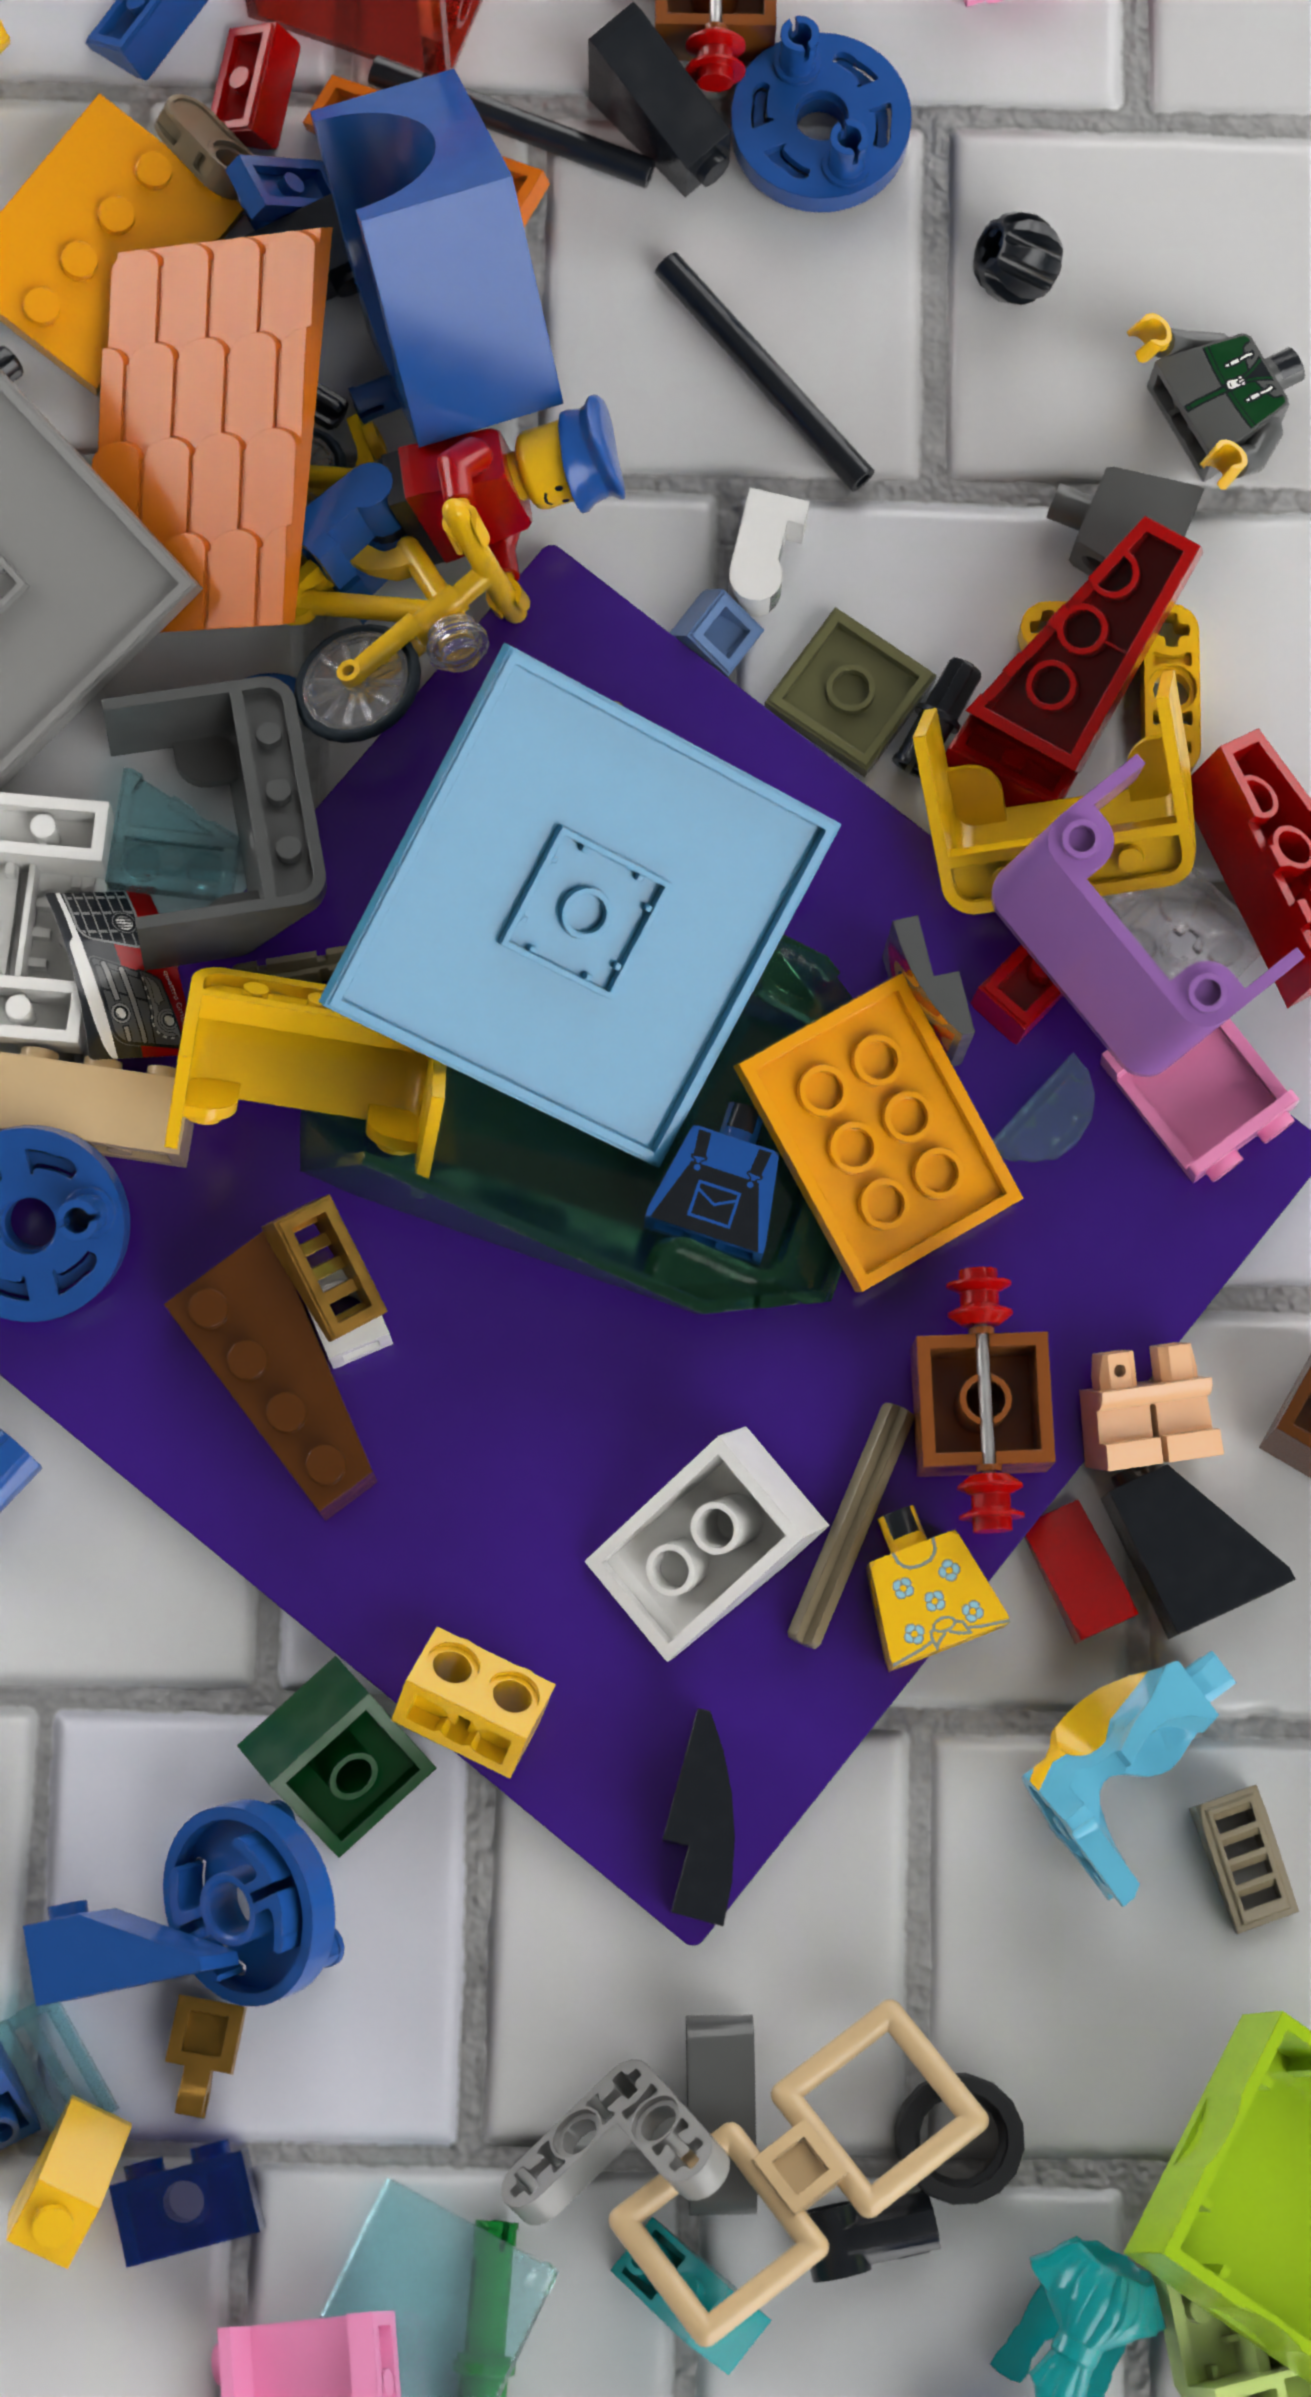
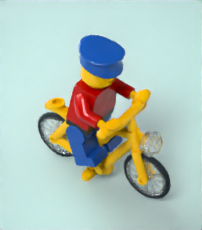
(404, 519)

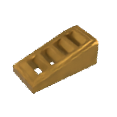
(346, 1257)

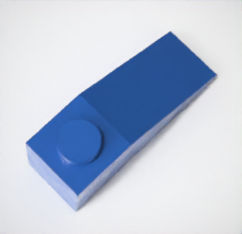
(110, 1951)

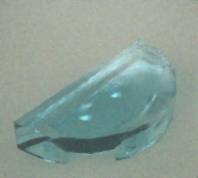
(1052, 1117)

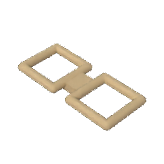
(801, 2171)

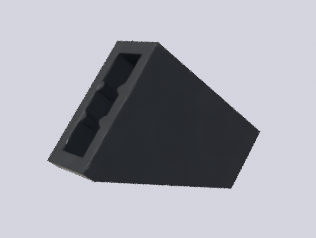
(656, 101)
(1188, 1549)

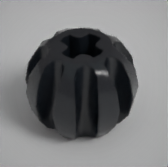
(1017, 258)

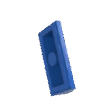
(142, 32)

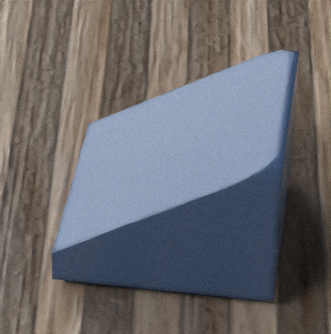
(717, 630)

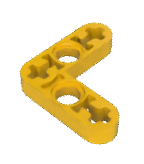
(1182, 658)

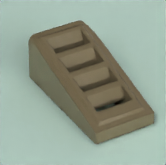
(1259, 1826)

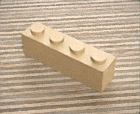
(98, 1101)

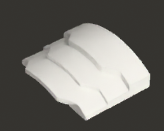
(44, 850)

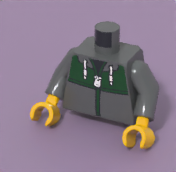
(1218, 395)

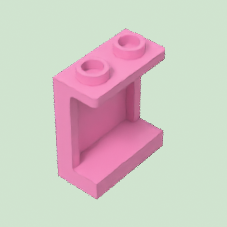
(1209, 1102)

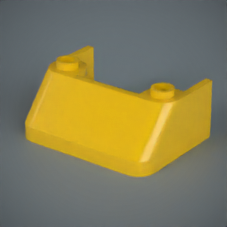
(980, 836)
(281, 1047)

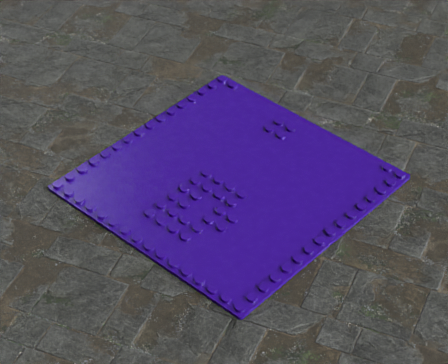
(553, 1406)

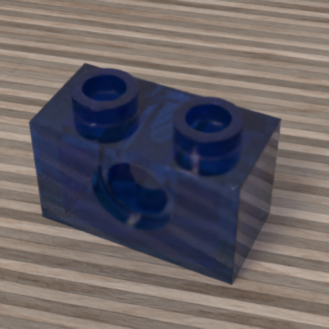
(152, 2228)

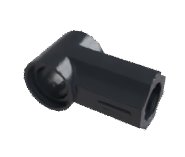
(858, 2242)

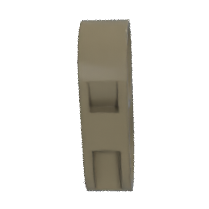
(200, 142)

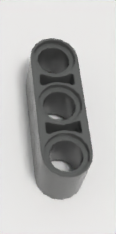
(723, 2091)

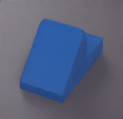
(276, 185)

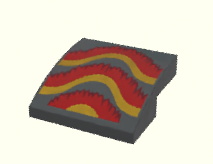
(939, 996)

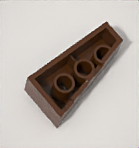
(268, 1358)

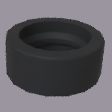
(1006, 2158)

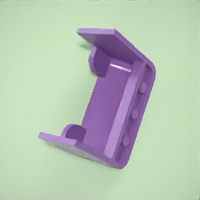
(1096, 958)

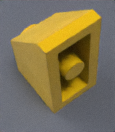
(68, 2182)

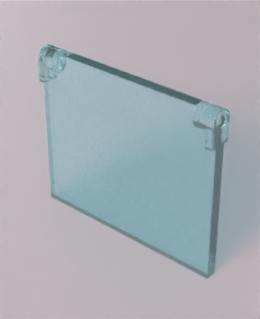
(455, 2292)

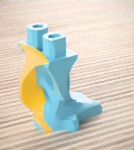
(1126, 1730)

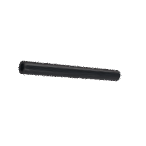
(534, 129)
(764, 371)

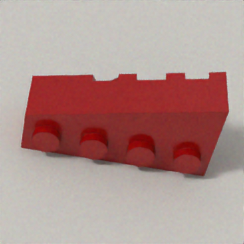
(1084, 658)
(1261, 841)

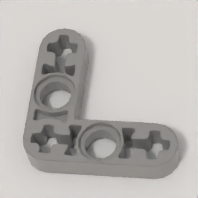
(632, 2121)

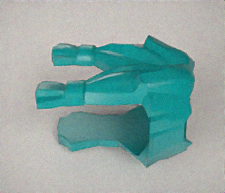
(1091, 2308)

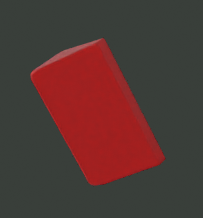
(256, 83)
(1023, 771)

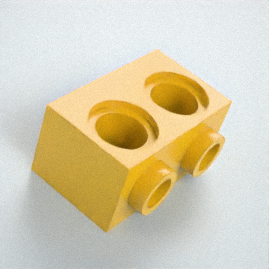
(473, 1702)

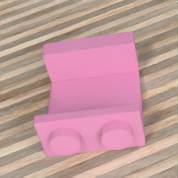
(310, 2358)

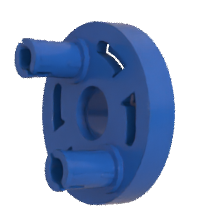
(807, 81)
(88, 1215)
(287, 1894)

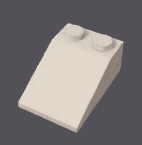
(706, 1541)

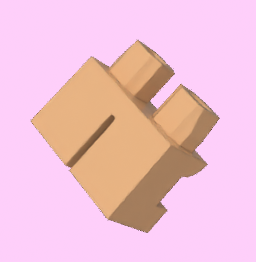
(1148, 1420)

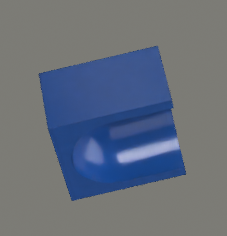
(438, 256)

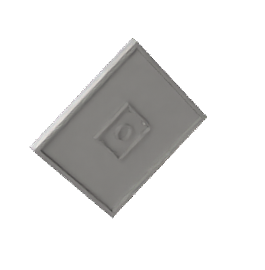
(76, 582)

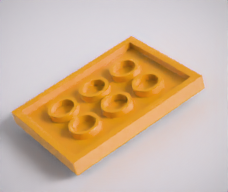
(94, 196)
(878, 1132)

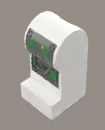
(755, 563)

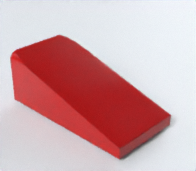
(1016, 996)
(1079, 1572)

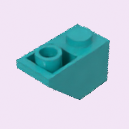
(706, 2284)

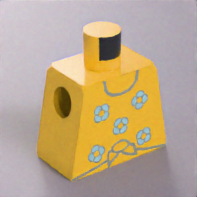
(928, 1592)

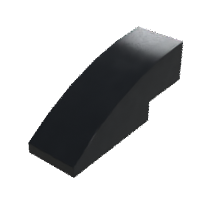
(704, 1824)

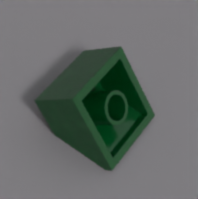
(336, 1757)

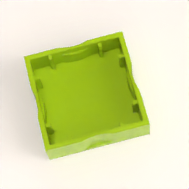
(1237, 2193)

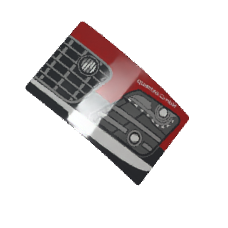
(121, 1004)

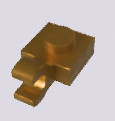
(203, 2040)

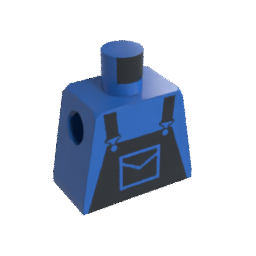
(719, 1188)

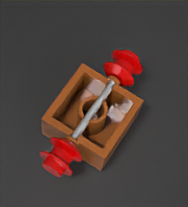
(716, 36)
(983, 1402)

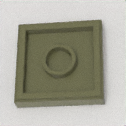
(850, 692)

